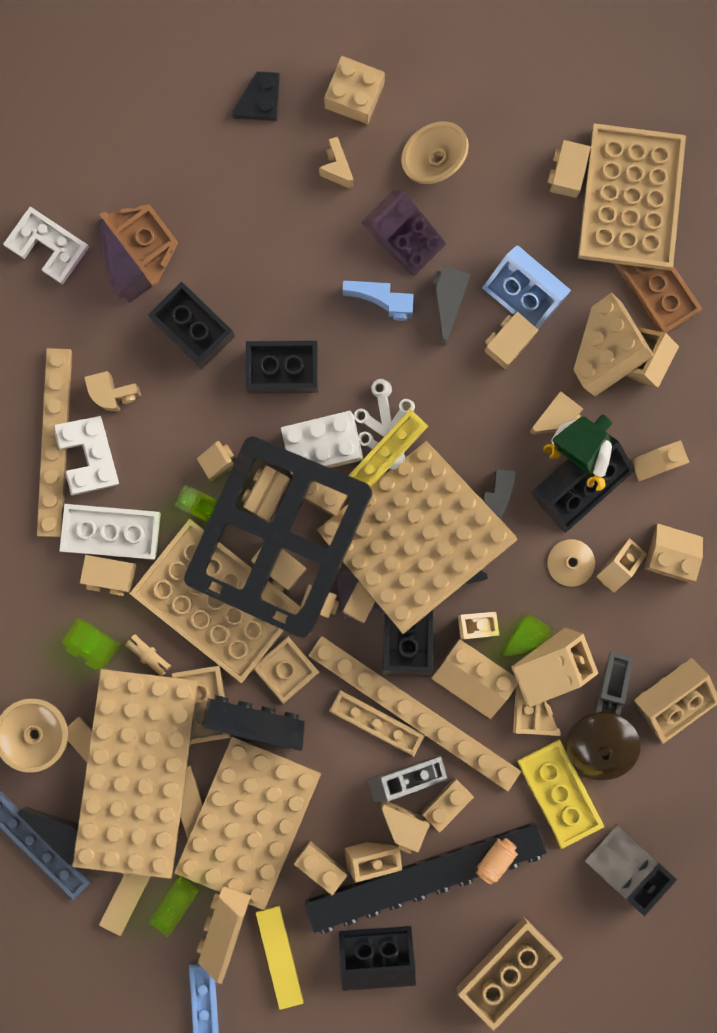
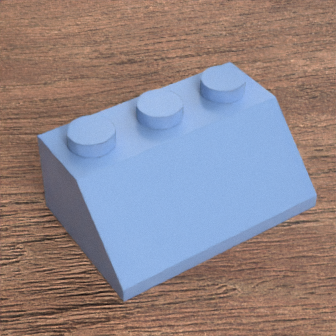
(526, 287)

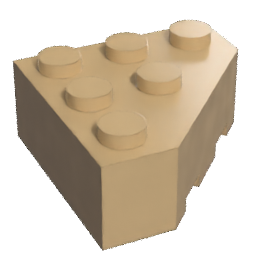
(609, 346)

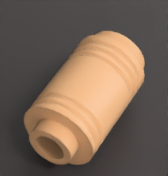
(497, 861)

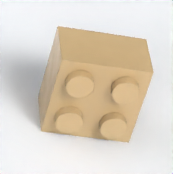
(354, 90)

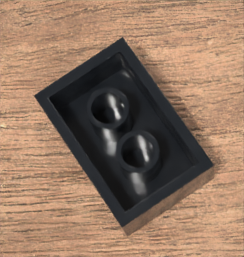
(191, 325)
(281, 367)

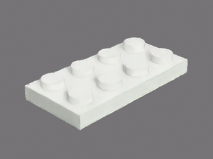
(110, 531)

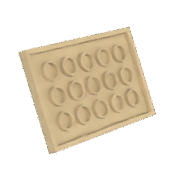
(632, 197)
(217, 629)
(248, 822)

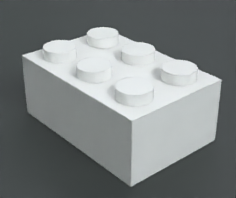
(325, 440)

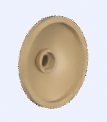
(435, 152)
(16, 741)

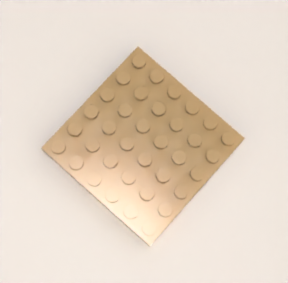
(420, 537)

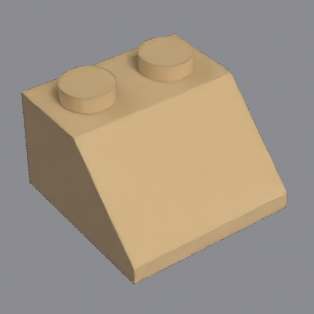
(654, 369)
(675, 553)
(405, 826)

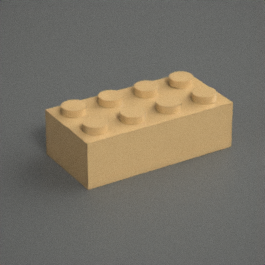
(508, 973)

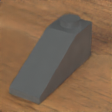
(449, 294)
(406, 780)

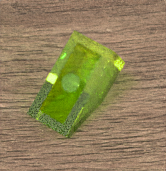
(195, 503)
(527, 636)

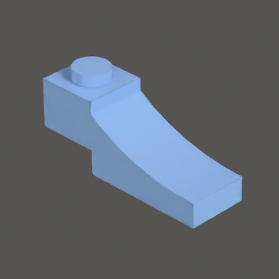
(397, 304)

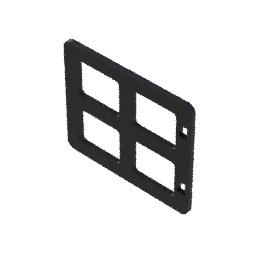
(278, 535)

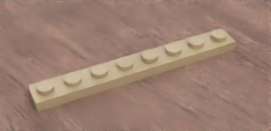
(52, 459)

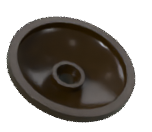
(603, 733)

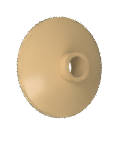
(560, 568)

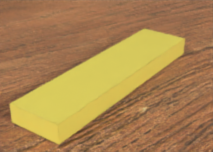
(389, 448)
(279, 957)

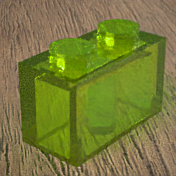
(91, 644)
(174, 906)

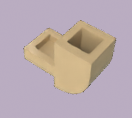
(106, 396)

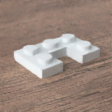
(66, 247)
(100, 469)

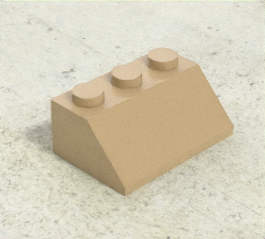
(475, 679)
(677, 700)
(222, 932)

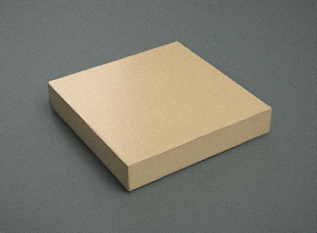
(285, 670)

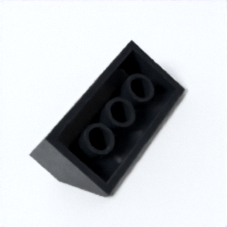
(566, 493)
(254, 724)

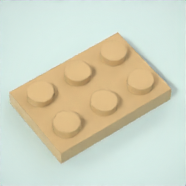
(209, 685)

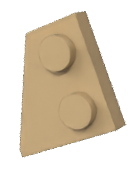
(533, 719)

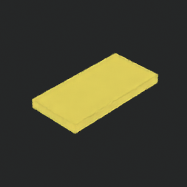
(560, 793)

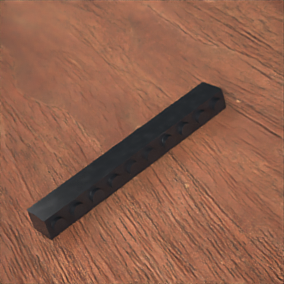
(417, 880)

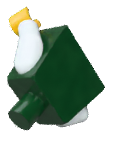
(585, 445)

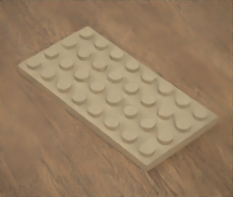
(135, 774)

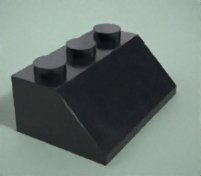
(377, 958)

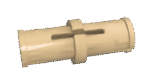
(148, 655)

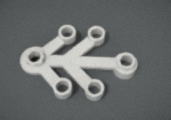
(385, 415)

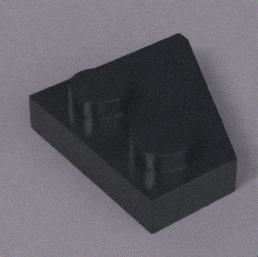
(260, 98)

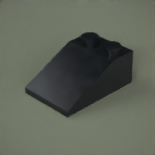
(408, 652)

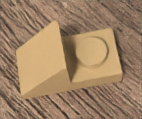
(338, 169)
(478, 625)

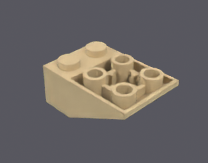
(555, 667)

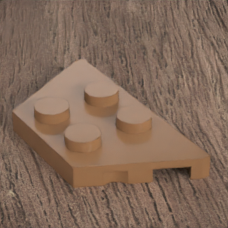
(144, 239)

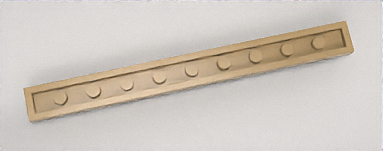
(415, 713)

